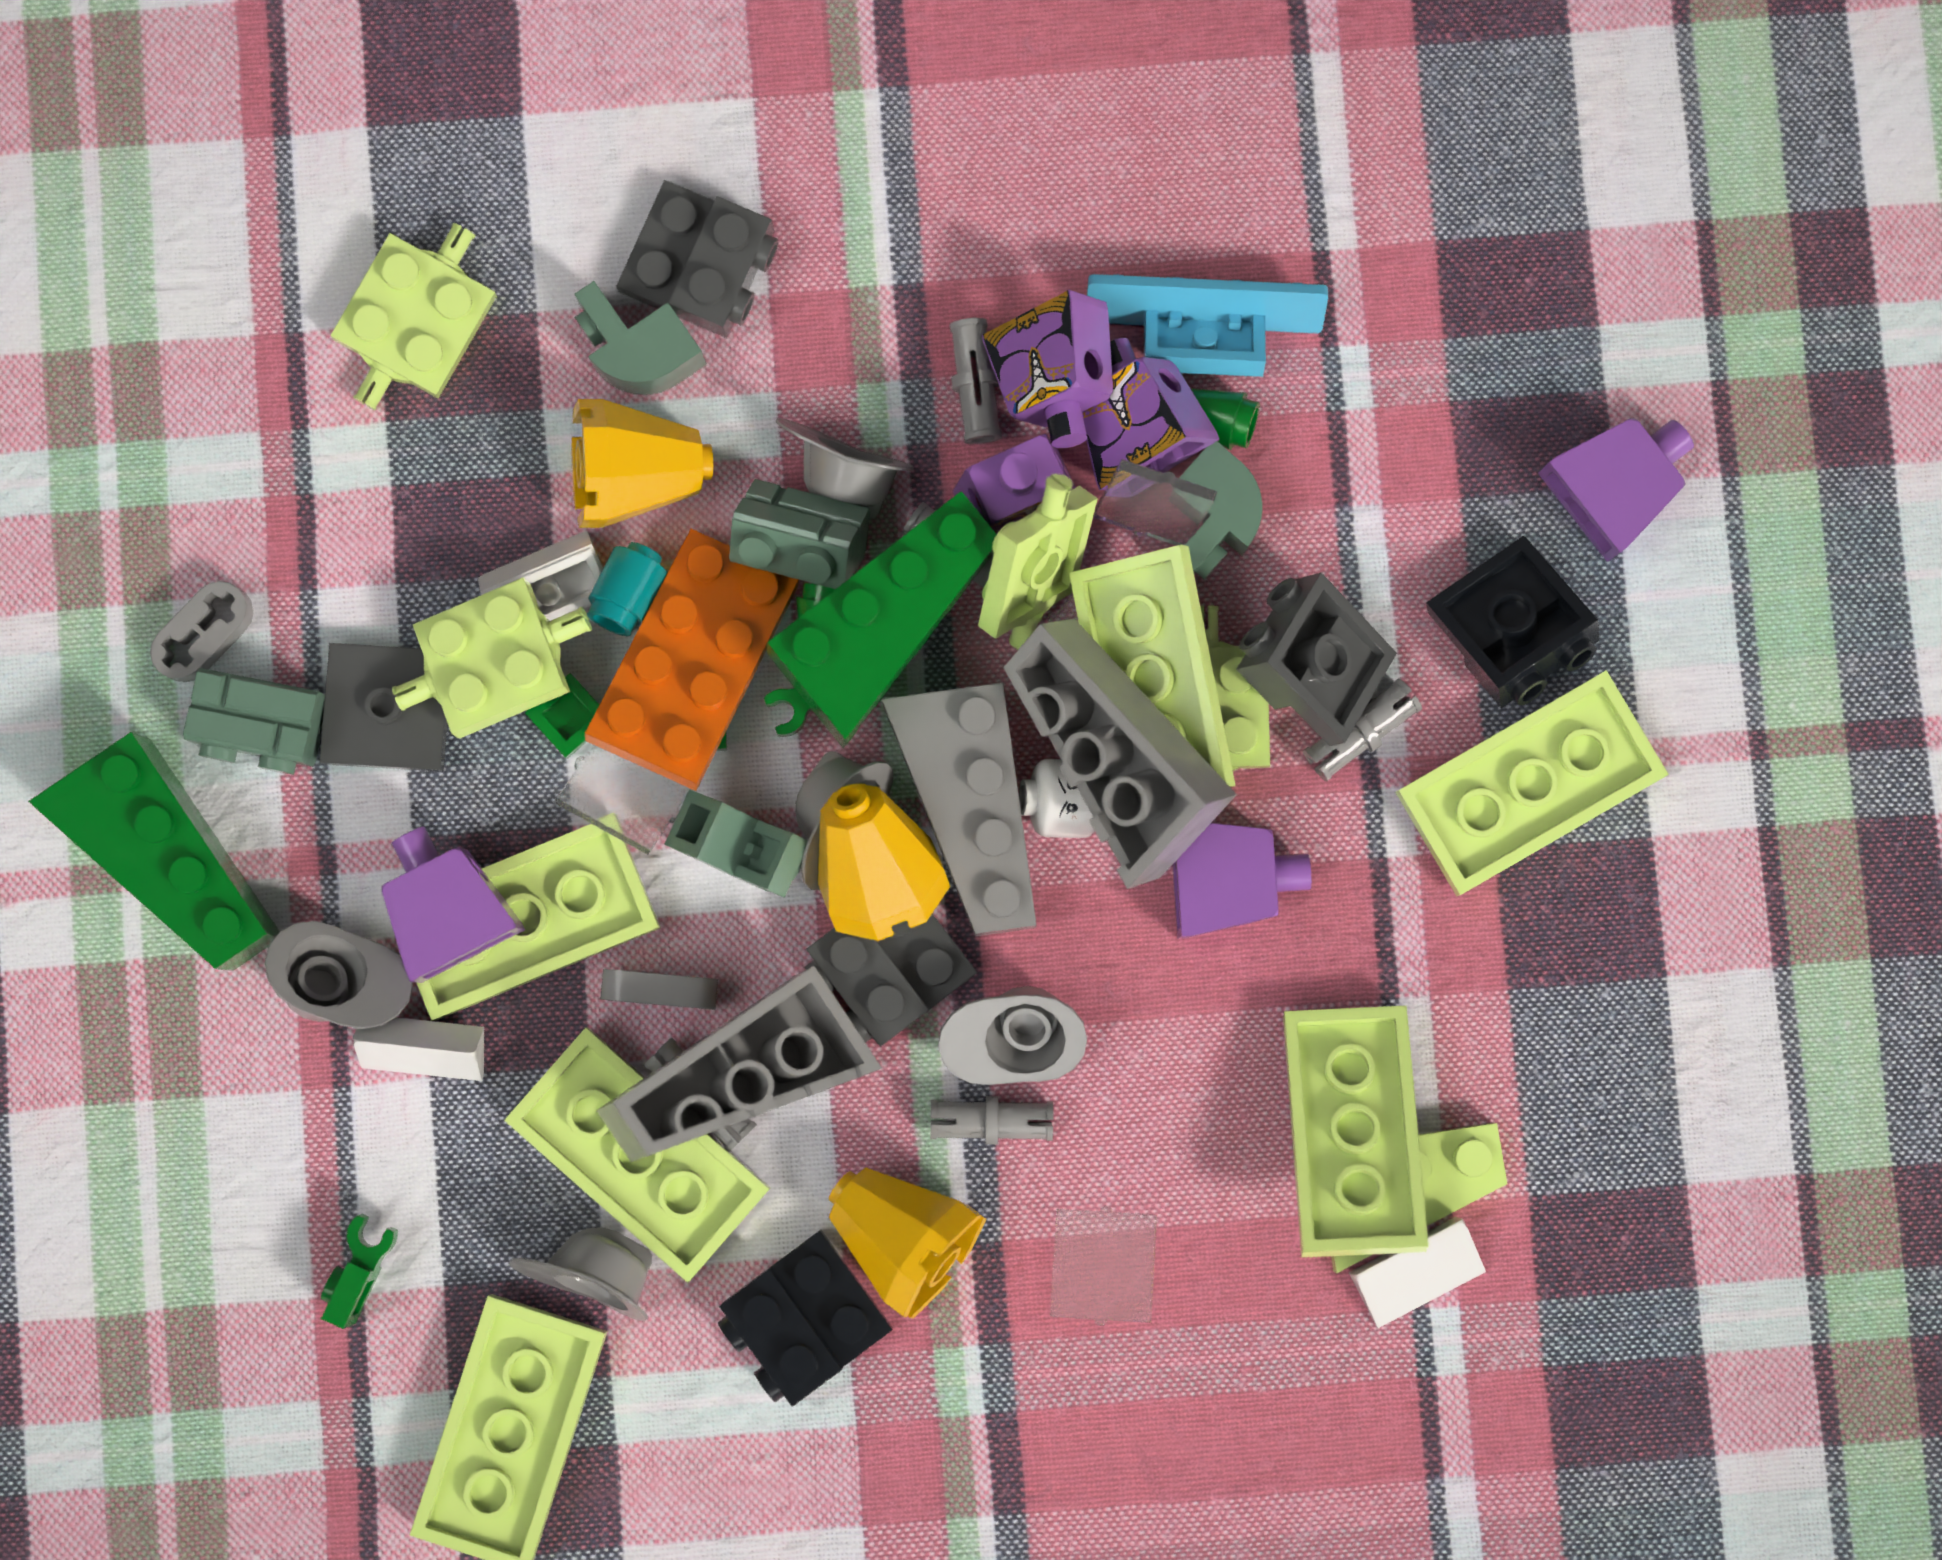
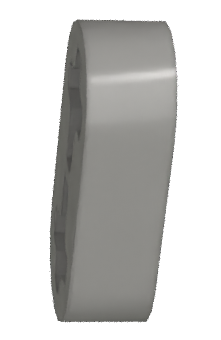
(191, 621)
(659, 989)

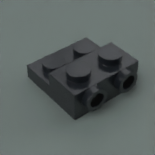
(1516, 623)
(803, 1320)

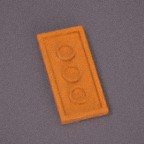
(691, 661)

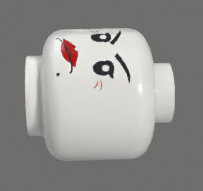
(1053, 804)

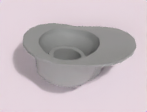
(844, 471)
(827, 777)
(337, 976)
(1013, 1038)
(597, 1266)

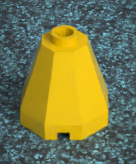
(632, 462)
(875, 864)
(902, 1235)

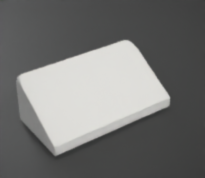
(558, 575)
(422, 1048)
(1406, 1281)

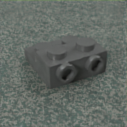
(699, 258)
(1315, 656)
(892, 978)

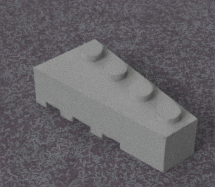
(1118, 749)
(969, 790)
(759, 1060)

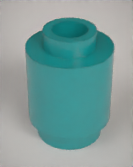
(626, 588)

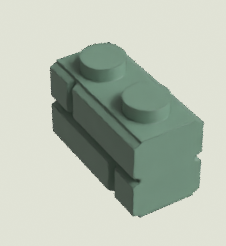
(799, 534)
(254, 719)

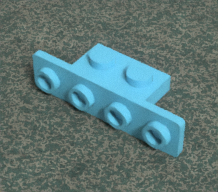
(1207, 322)

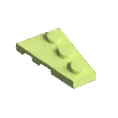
(1456, 1171)

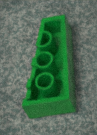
(875, 622)
(156, 844)

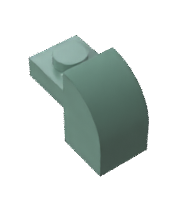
(638, 359)
(1234, 513)
(737, 843)

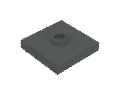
(363, 718)

